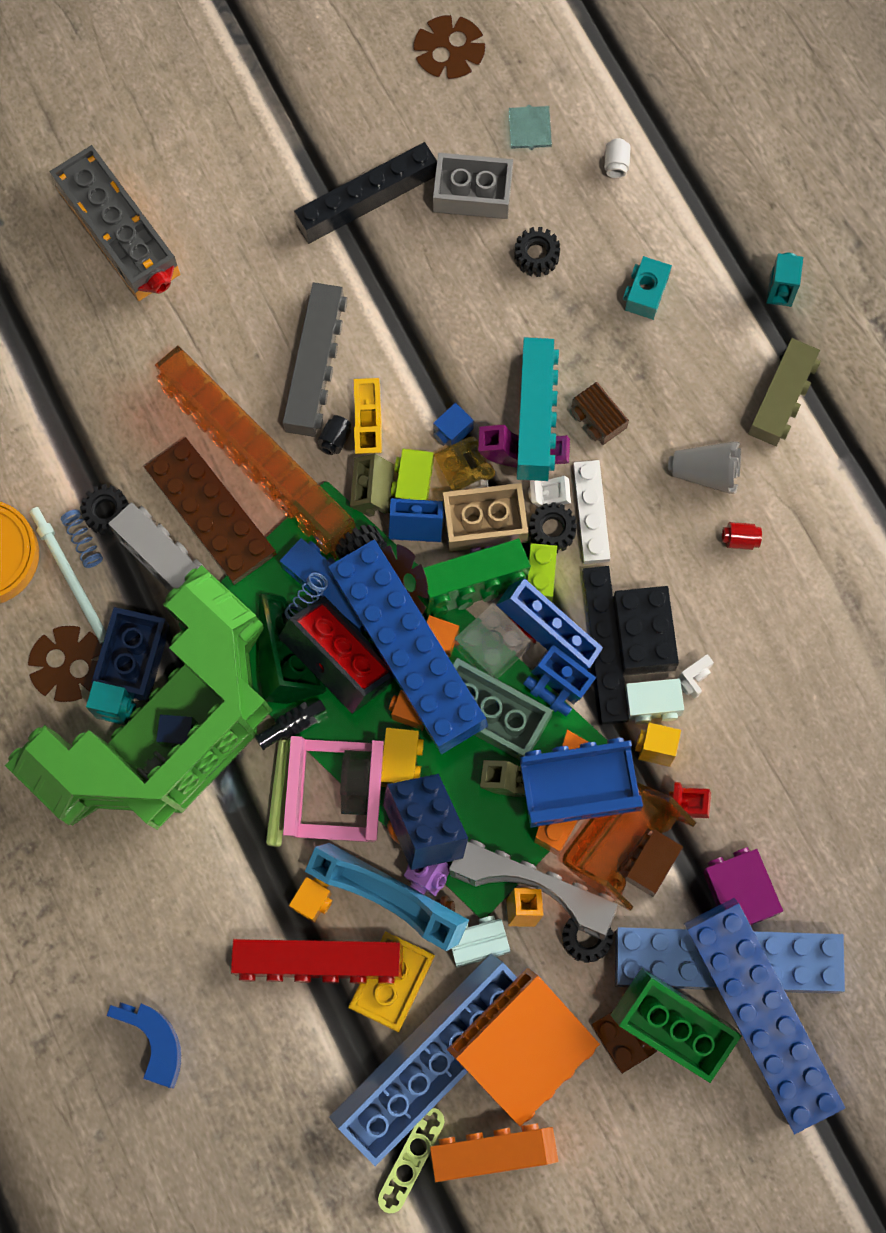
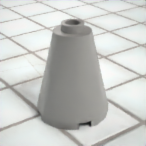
(709, 465)

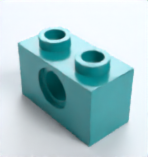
(649, 273)
(785, 279)

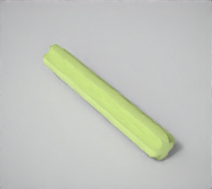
(278, 800)

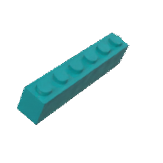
(536, 409)

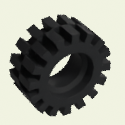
(537, 238)
(94, 499)
(556, 513)
(358, 539)
(582, 953)

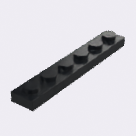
(604, 631)

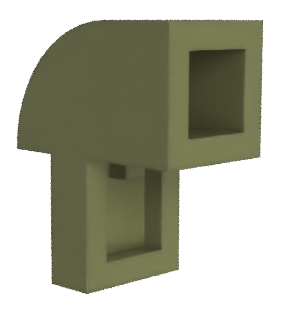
(502, 778)

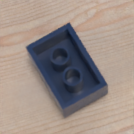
(132, 652)
(425, 821)

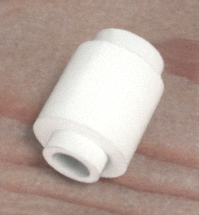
(617, 158)

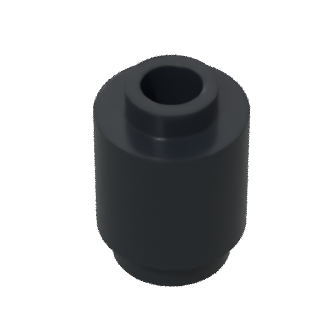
(334, 435)

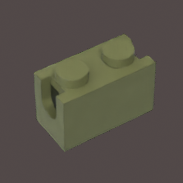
(371, 484)

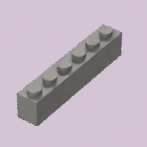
(314, 360)

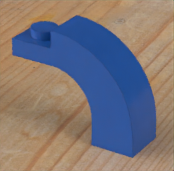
(164, 1042)

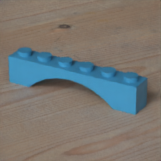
(422, 913)

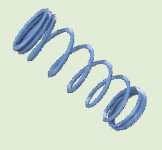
(92, 557)
(299, 608)

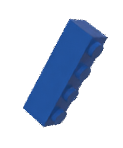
(306, 559)
(548, 623)

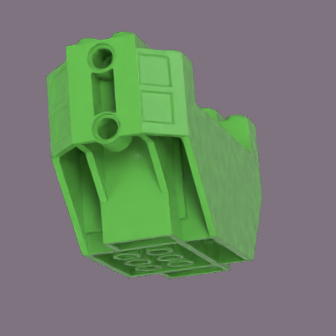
(210, 687)

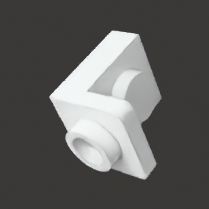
(697, 671)

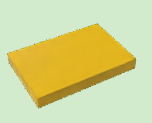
(392, 1002)

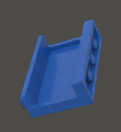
(580, 782)

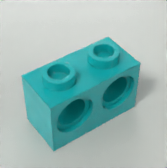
(110, 703)

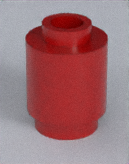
(742, 536)

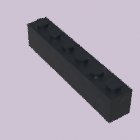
(366, 192)

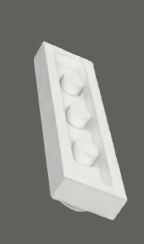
(591, 512)

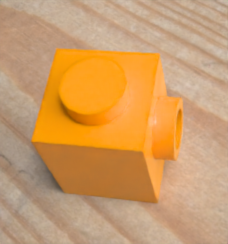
(312, 899)
(524, 907)

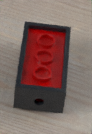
(337, 654)

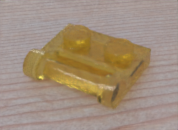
(456, 468)

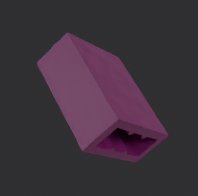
(746, 881)

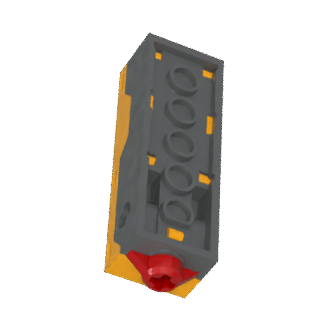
(115, 223)

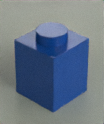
(452, 426)

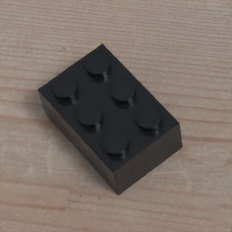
(645, 630)

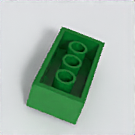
(474, 577)
(675, 1025)

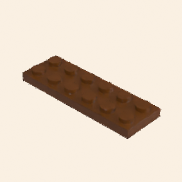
(210, 511)

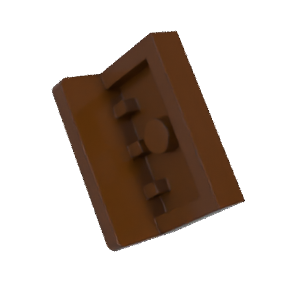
(622, 1046)

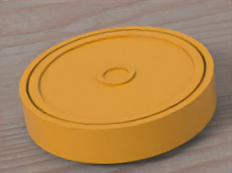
(17, 552)

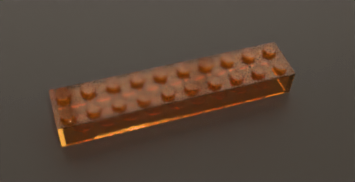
(254, 450)

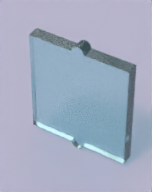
(530, 127)

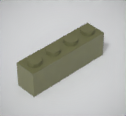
(782, 395)

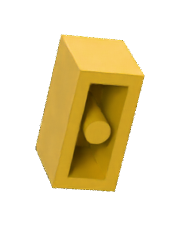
(658, 744)
(400, 756)

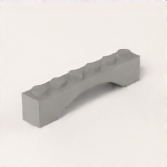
(589, 912)

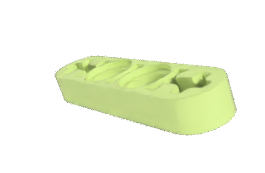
(414, 1161)

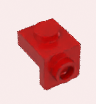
(692, 800)

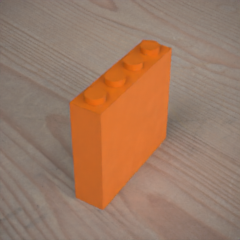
(523, 1047)

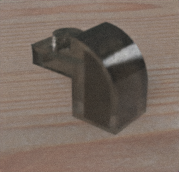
(355, 782)

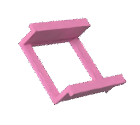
(295, 791)

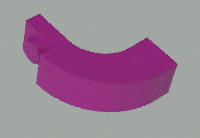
(501, 446)

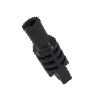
(291, 723)

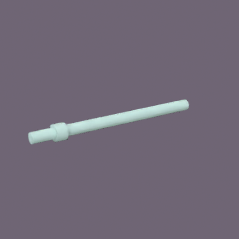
(47, 534)

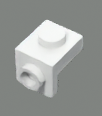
(550, 491)

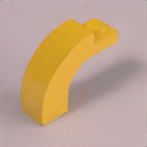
(367, 416)

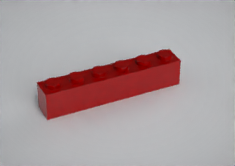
(317, 960)

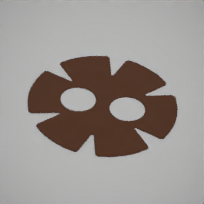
(456, 62)
(402, 566)
(66, 641)

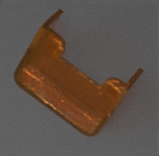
(611, 840)

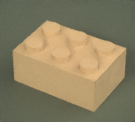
(485, 516)

